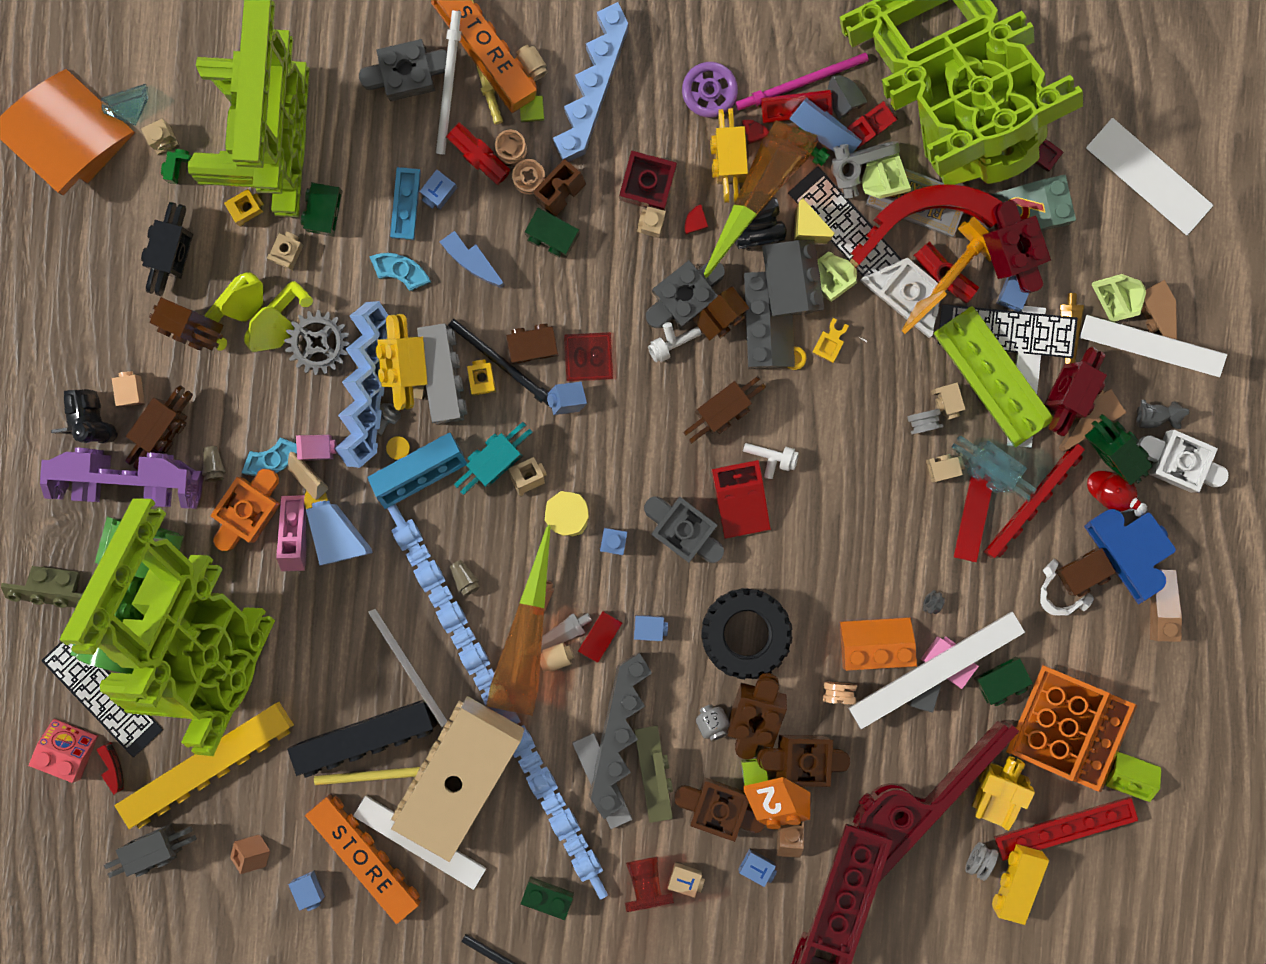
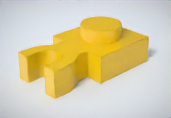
(829, 343)

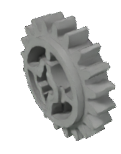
(301, 329)

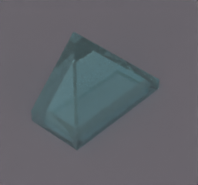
(126, 104)

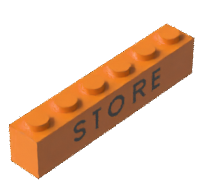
(490, 53)
(363, 858)

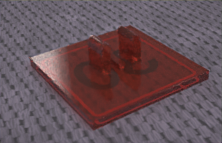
(588, 356)

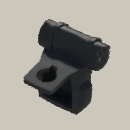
(763, 228)
(84, 418)

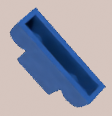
(1133, 550)

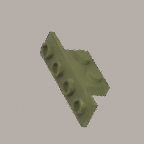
(46, 587)
(653, 774)

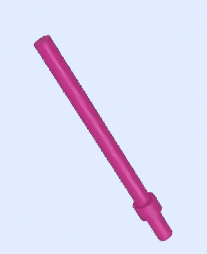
(756, 97)

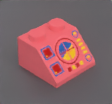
(63, 751)

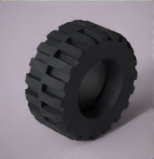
(778, 641)

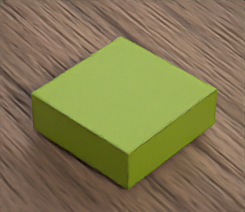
(533, 110)

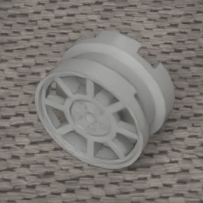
(925, 421)
(981, 861)

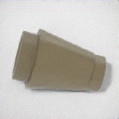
(212, 465)
(464, 578)

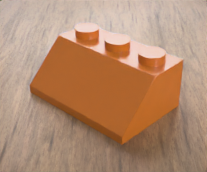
(877, 644)

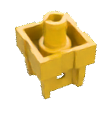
(1003, 793)

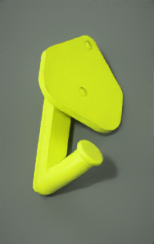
(238, 301)
(269, 326)

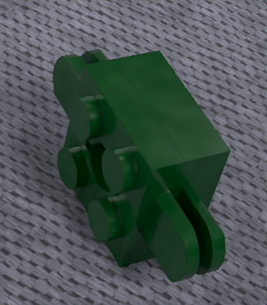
(1119, 449)

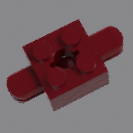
(1007, 251)
(1076, 390)

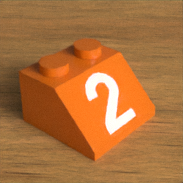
(778, 802)

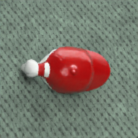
(1115, 493)

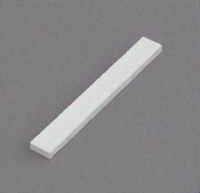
(936, 670)

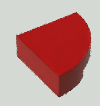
(754, 131)
(695, 220)

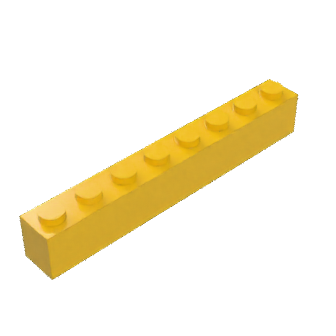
(199, 768)

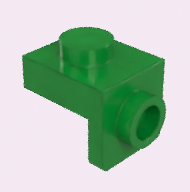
(171, 168)

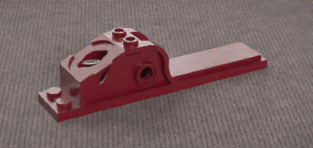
(879, 808)
(845, 898)

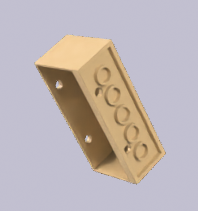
(476, 751)

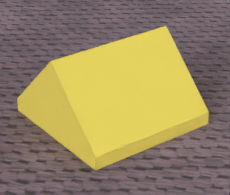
(810, 225)

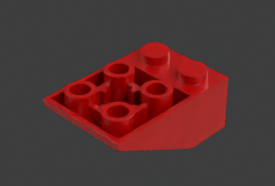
(741, 499)

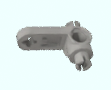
(852, 179)

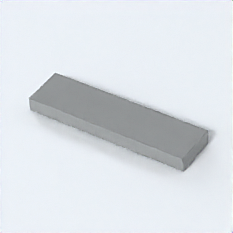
(587, 751)

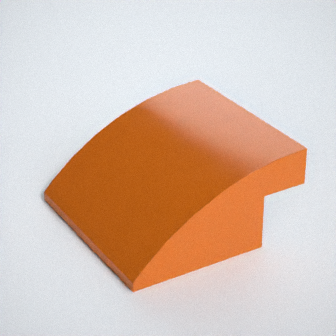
(62, 131)
(1072, 728)

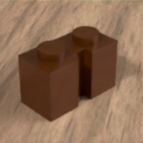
(557, 186)
(721, 313)
(532, 344)
(1085, 572)

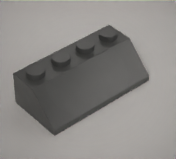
(768, 336)

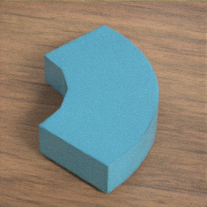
(400, 268)
(273, 459)

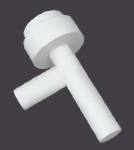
(660, 350)
(787, 459)

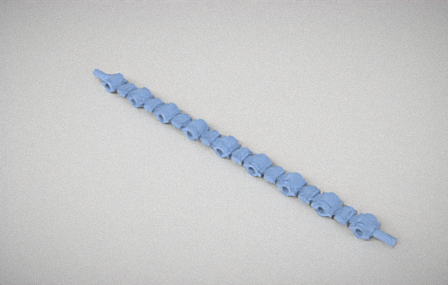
(475, 661)

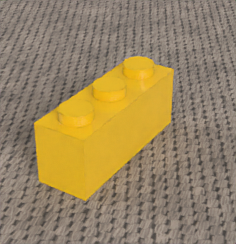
(1020, 884)

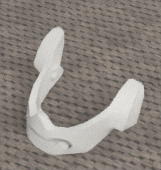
(1083, 603)

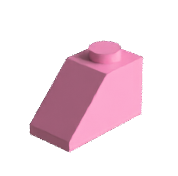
(315, 447)

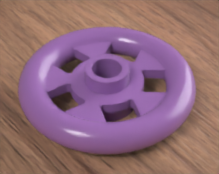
(696, 75)

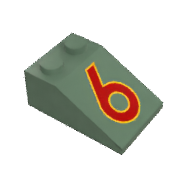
(1046, 199)

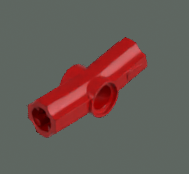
(478, 154)
(933, 261)

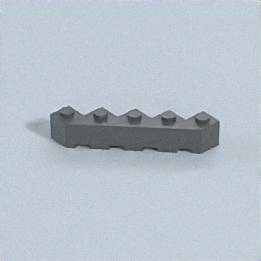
(617, 734)

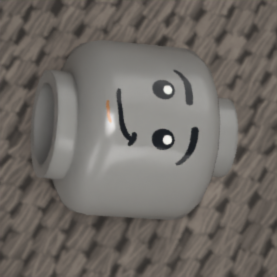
(712, 722)

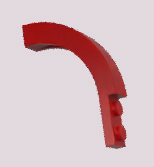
(945, 196)

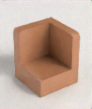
(250, 854)

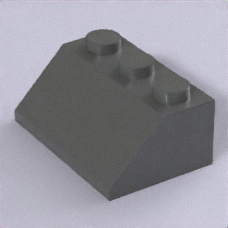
(793, 277)

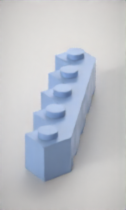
(593, 83)
(364, 414)

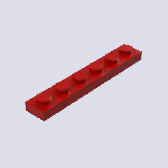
(1028, 509)
(1068, 827)

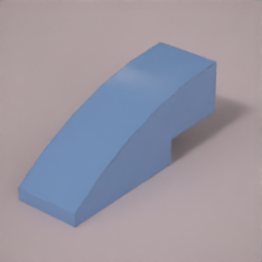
(825, 126)
(471, 259)

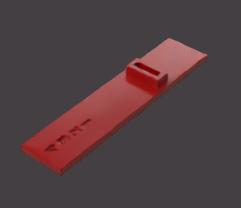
(973, 520)

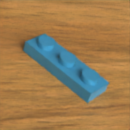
(405, 203)

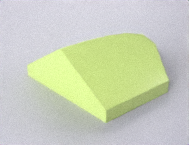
(885, 177)
(836, 275)
(1120, 296)

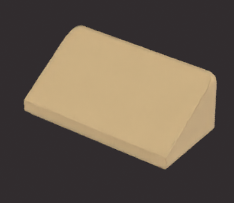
(306, 476)

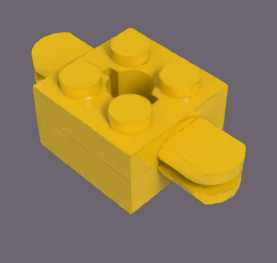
(730, 155)
(401, 361)

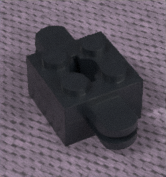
(166, 249)

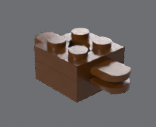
(185, 325)
(723, 407)
(158, 425)
(757, 715)
(804, 760)
(718, 809)

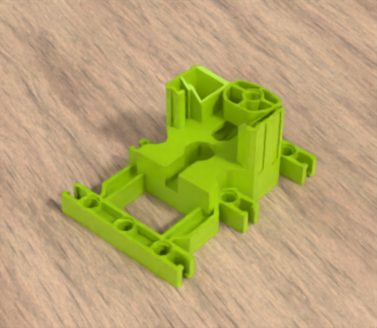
(974, 86)
(265, 113)
(190, 649)

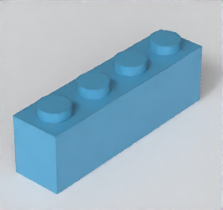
(417, 470)

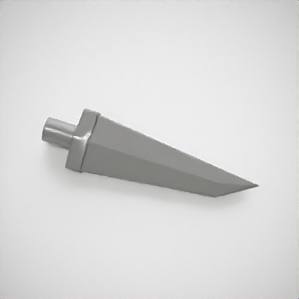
(565, 630)

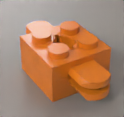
(245, 509)

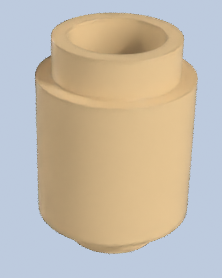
(532, 62)
(556, 657)

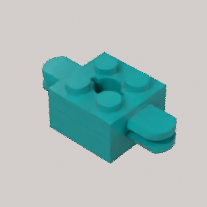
(493, 459)

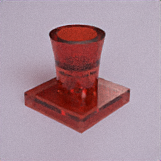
(646, 885)

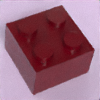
(647, 181)

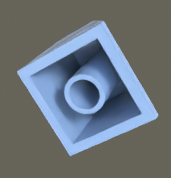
(334, 534)

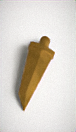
(1073, 310)

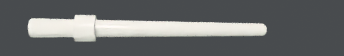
(454, 36)

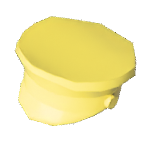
(567, 514)

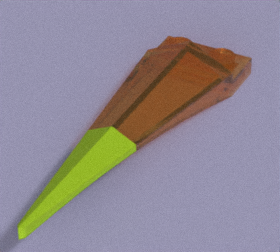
(775, 162)
(518, 669)

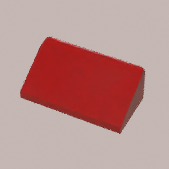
(600, 636)

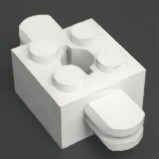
(1183, 461)

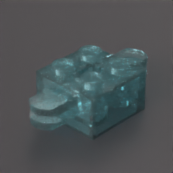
(995, 467)

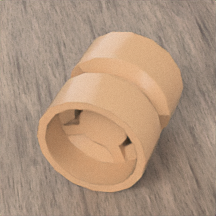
(510, 147)

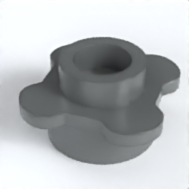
(933, 602)

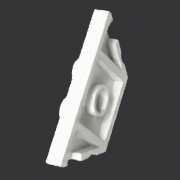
(902, 287)

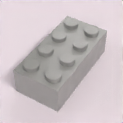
(441, 372)

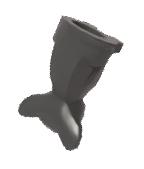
(1155, 415)

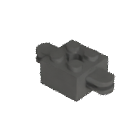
(404, 70)
(683, 295)
(684, 529)
(151, 849)

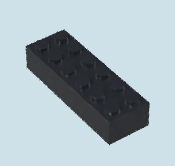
(360, 737)

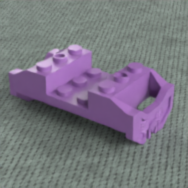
(90, 468)

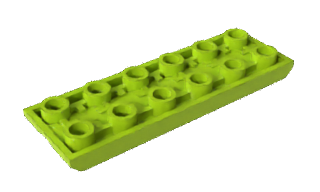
(993, 376)

